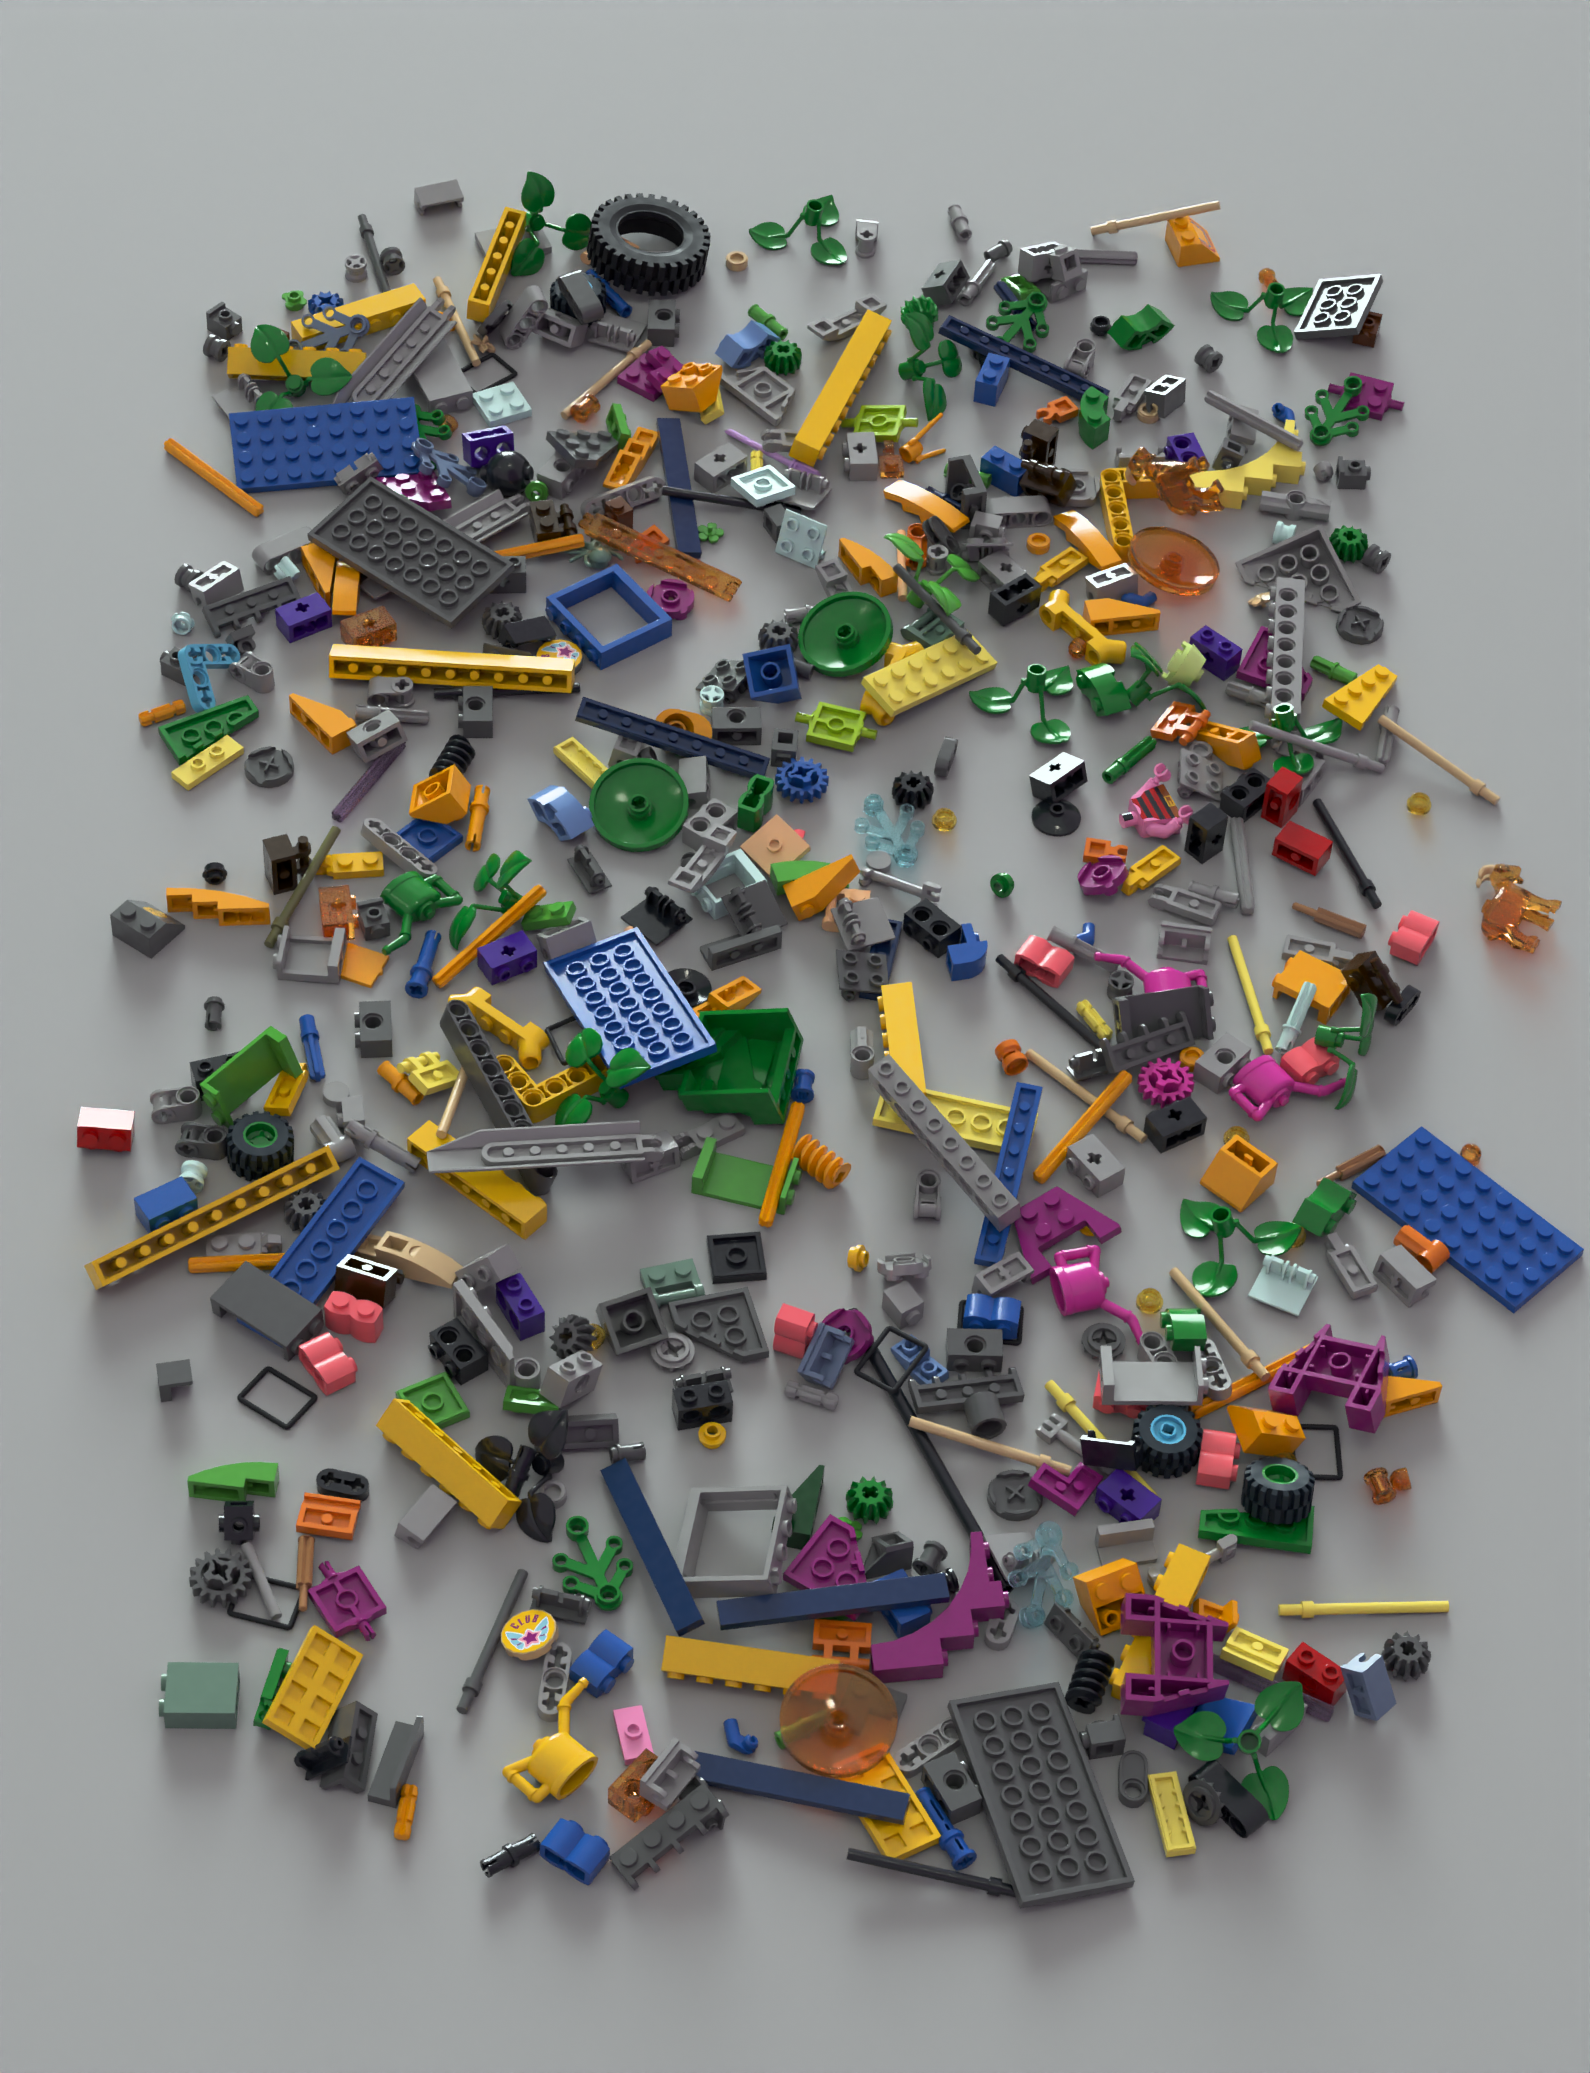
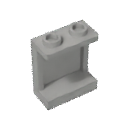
(310, 957)

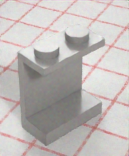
(1056, 290)

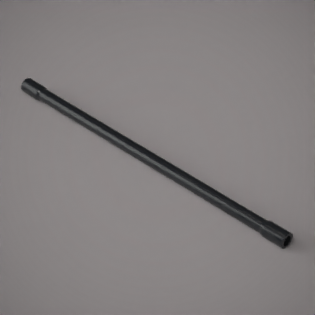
(933, 1458)

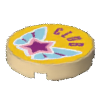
(529, 1634)

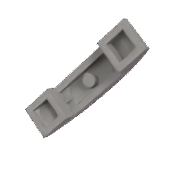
(847, 323)
(832, 577)
(706, 860)

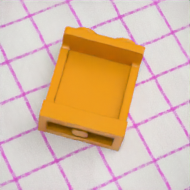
(1329, 981)

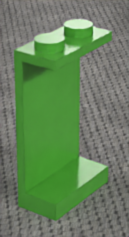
(248, 1073)
(739, 1179)

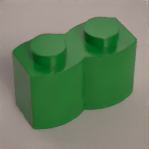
(755, 803)

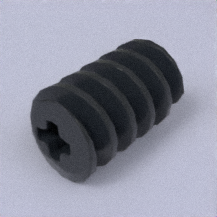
(457, 752)
(1089, 1681)

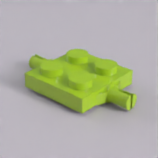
(883, 420)
(836, 726)

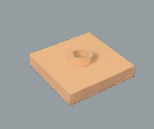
(774, 844)

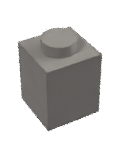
(903, 1304)

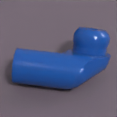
(1282, 413)
(1145, 600)
(1088, 933)
(736, 1741)

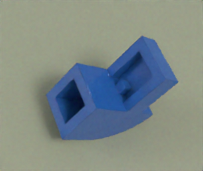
(968, 957)

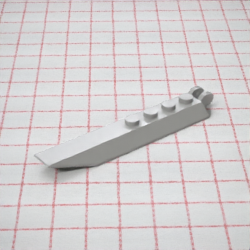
(399, 353)
(476, 520)
(546, 1147)

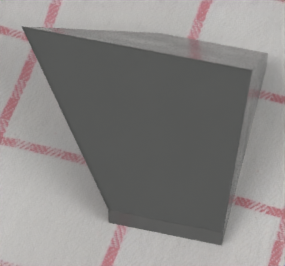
(888, 1554)

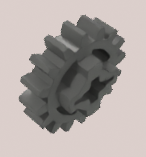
(220, 1578)

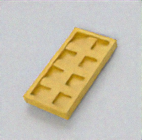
(312, 1688)
(891, 1838)

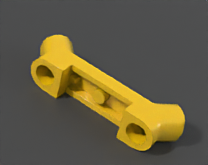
(1099, 649)
(893, 654)
(527, 1040)

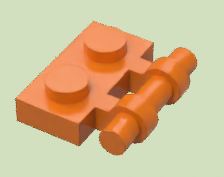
(1175, 721)
(843, 1637)

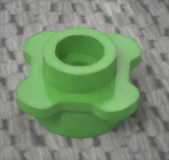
(294, 300)

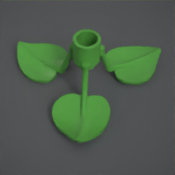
(945, 597)

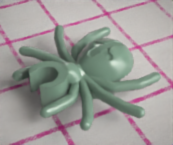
(596, 552)

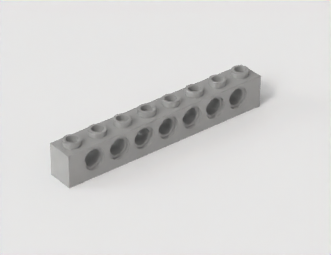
(1285, 646)
(944, 1143)

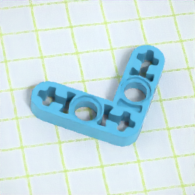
(205, 698)

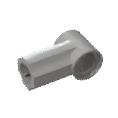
(861, 1052)
(329, 1134)

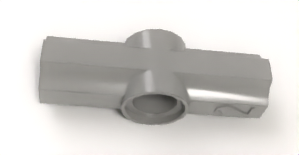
(1295, 505)

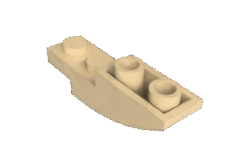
(413, 1257)

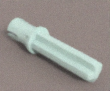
(1291, 1029)

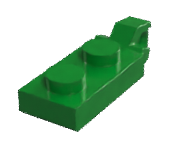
(278, 1671)

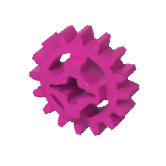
(1165, 1082)

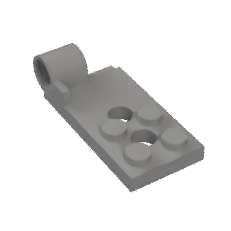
(500, 1352)

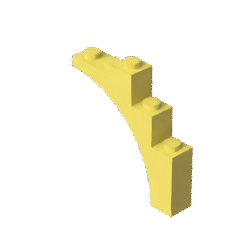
(1277, 465)

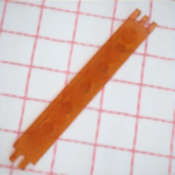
(660, 556)

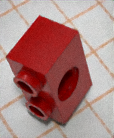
(1281, 797)
(1316, 1673)

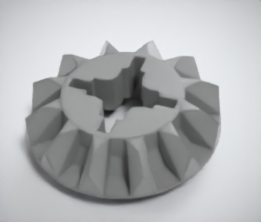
(678, 1343)

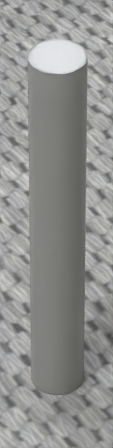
(261, 1581)

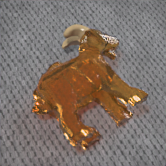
(1175, 483)
(1511, 906)

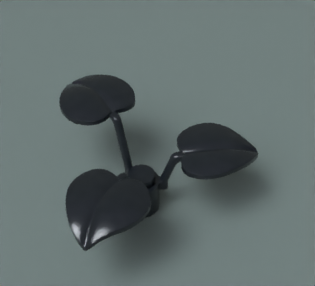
(549, 1433)

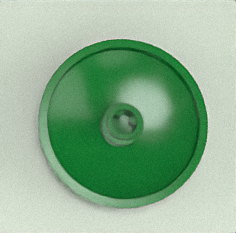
(845, 634)
(639, 804)

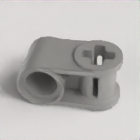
(866, 238)
(1081, 358)
(253, 672)
(389, 692)
(177, 1103)
(927, 1195)

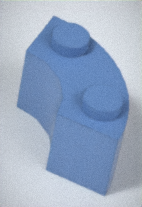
(745, 346)
(561, 812)

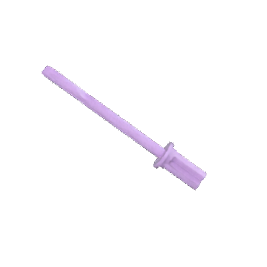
(796, 464)

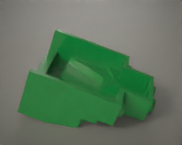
(750, 1069)

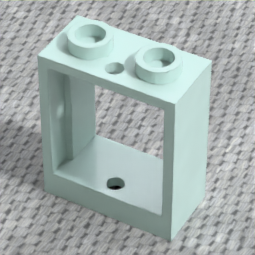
(734, 862)

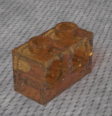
(629, 1785)

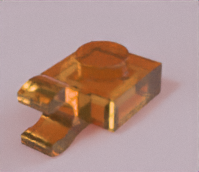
(890, 464)

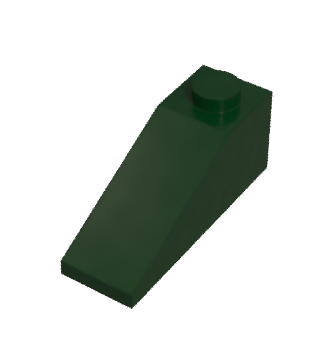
(807, 1505)

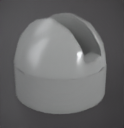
(1323, 470)

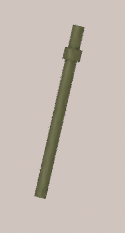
(279, 922)

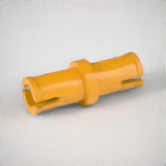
(400, 1082)

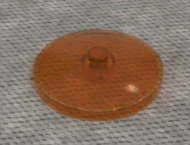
(1173, 561)
(838, 1720)

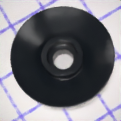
(1056, 818)
(692, 985)

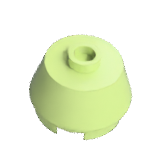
(1185, 665)

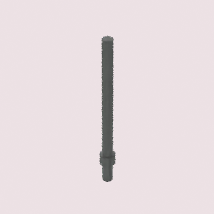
(367, 233)
(962, 635)
(473, 1684)

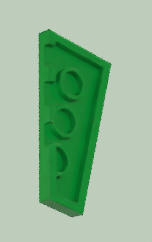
(199, 731)
(1293, 1537)

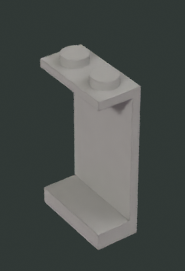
(443, 381)
(1152, 1381)

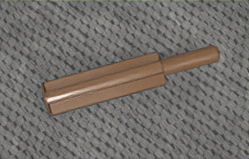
(1333, 920)
(1356, 1164)
(304, 1569)

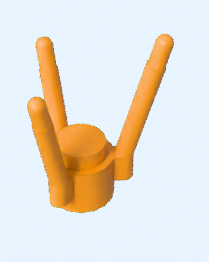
(913, 448)

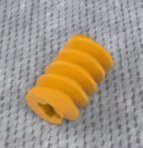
(819, 1162)

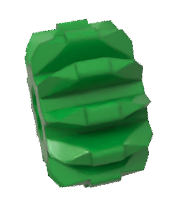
(921, 305)
(782, 357)
(1349, 543)
(869, 1500)

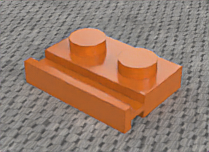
(328, 1516)

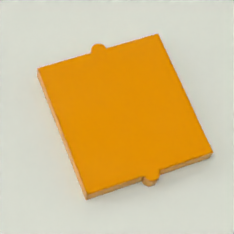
(362, 965)

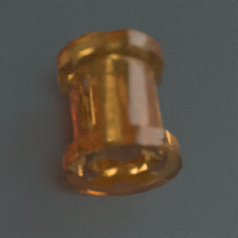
(585, 408)
(1380, 1485)

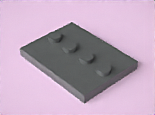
(1338, 306)

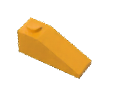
(320, 569)
(1120, 617)
(323, 722)
(1231, 744)
(817, 889)
(1409, 1394)

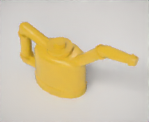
(556, 1760)

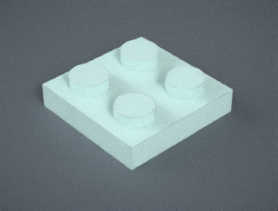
(501, 404)
(763, 486)

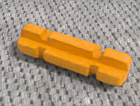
(162, 713)
(405, 1812)

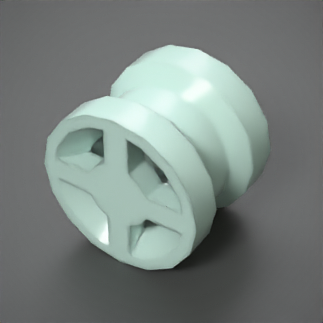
(1283, 532)
(711, 697)
(194, 1174)

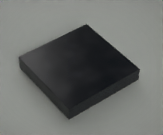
(736, 1257)

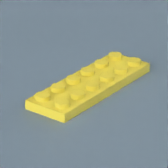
(926, 675)
(976, 1121)

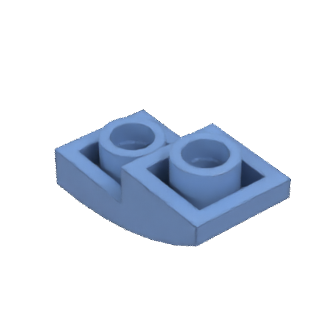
(927, 1368)

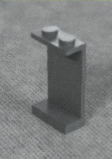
(1148, 1007)
(268, 1308)

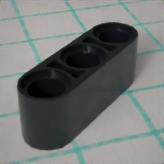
(1241, 1809)

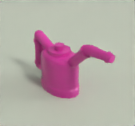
(1156, 980)
(1270, 1087)
(1083, 1287)

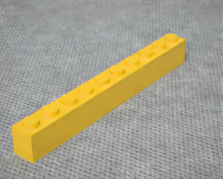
(840, 389)
(453, 668)
(211, 1217)

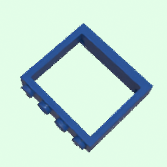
(658, 621)

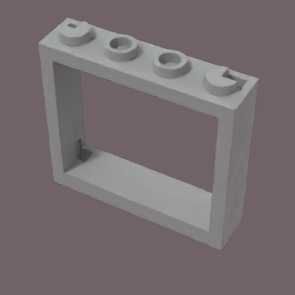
(735, 1499)

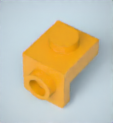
(1227, 1613)

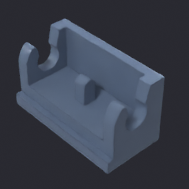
(825, 1356)
(1368, 1686)

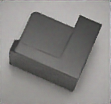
(173, 1375)

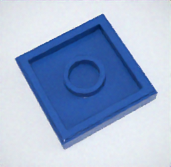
(431, 838)
(1236, 1715)

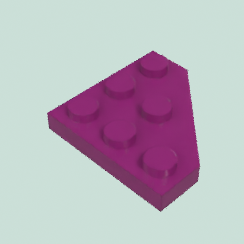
(420, 489)
(1254, 668)
(828, 1559)

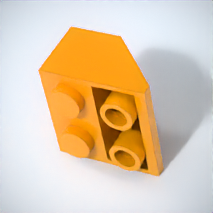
(692, 387)
(1239, 1173)
(1103, 1592)

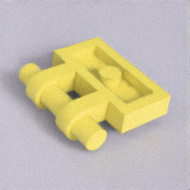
(429, 1073)

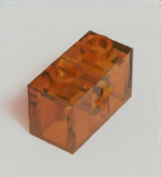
(369, 628)
(336, 910)

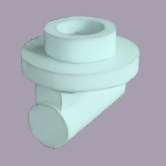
(286, 568)

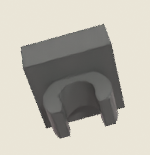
(242, 636)

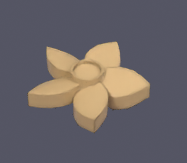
(484, 345)

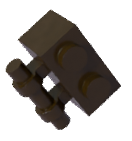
(1039, 442)
(1047, 481)
(546, 521)
(281, 862)
(1369, 975)
(367, 1280)

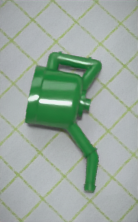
(416, 901)

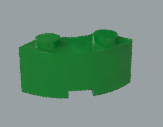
(1140, 328)
(1092, 418)
(1102, 689)
(1325, 1208)
(1184, 1328)

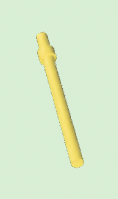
(1261, 1029)
(1067, 1404)
(1308, 1609)

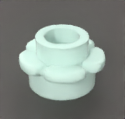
(181, 628)

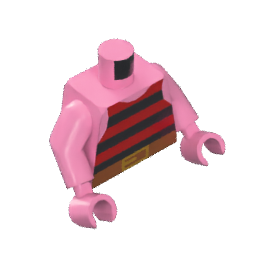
(1153, 809)

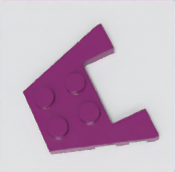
(1051, 1220)

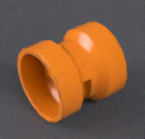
(1011, 1057)

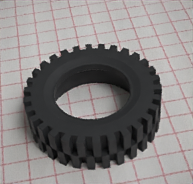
(641, 268)

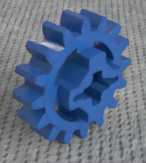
(801, 780)

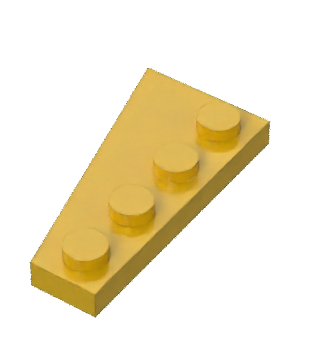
(1361, 696)

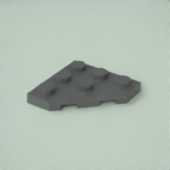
(582, 447)
(722, 1322)

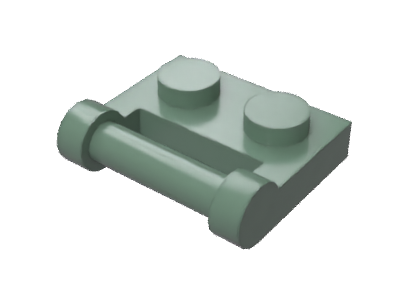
(932, 633)
(670, 1278)

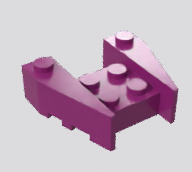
(1337, 1369)
(1179, 1657)

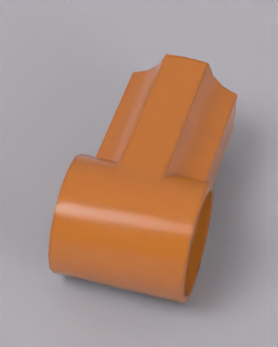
(917, 534)
(1427, 1253)

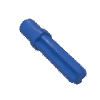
(310, 1039)

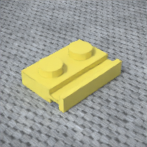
(1254, 1653)

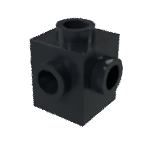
(239, 1512)

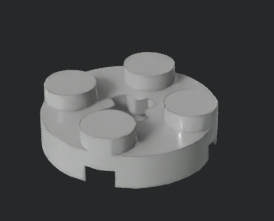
(1087, 489)
(904, 1264)

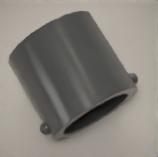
(984, 1415)

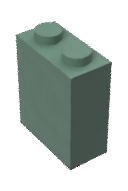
(200, 1695)

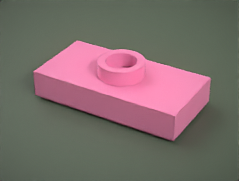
(632, 1732)

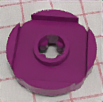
(677, 589)
(1103, 876)
(858, 1325)

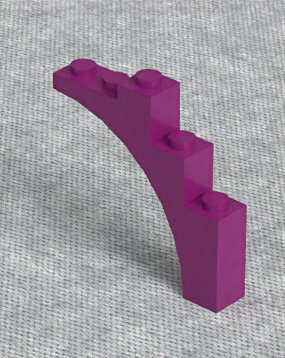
(925, 1651)

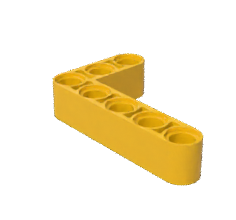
(1113, 496)
(544, 1098)

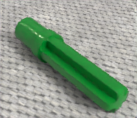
(1128, 760)

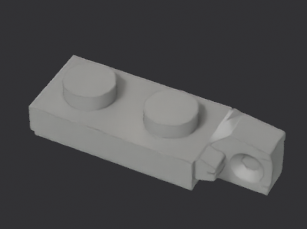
(1130, 395)
(1319, 949)
(243, 1244)
(1349, 1267)

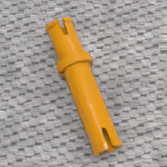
(479, 809)

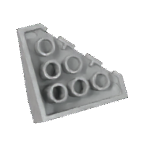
(1307, 558)

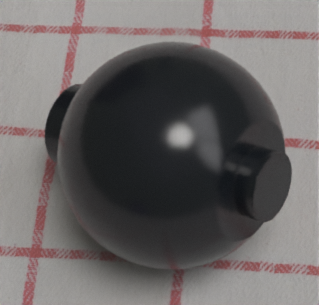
(508, 473)

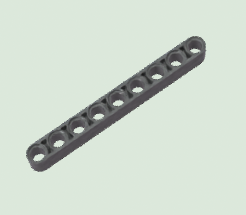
(490, 1082)

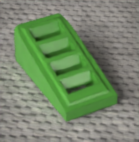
(1020, 290)

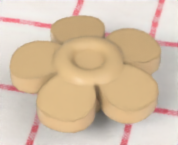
(1260, 599)

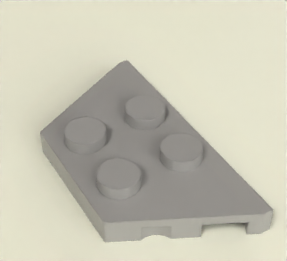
(761, 392)

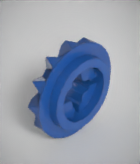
(315, 304)

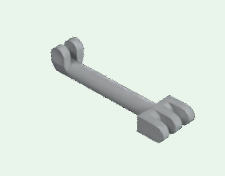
(928, 891)
(1055, 1429)
(1224, 1551)

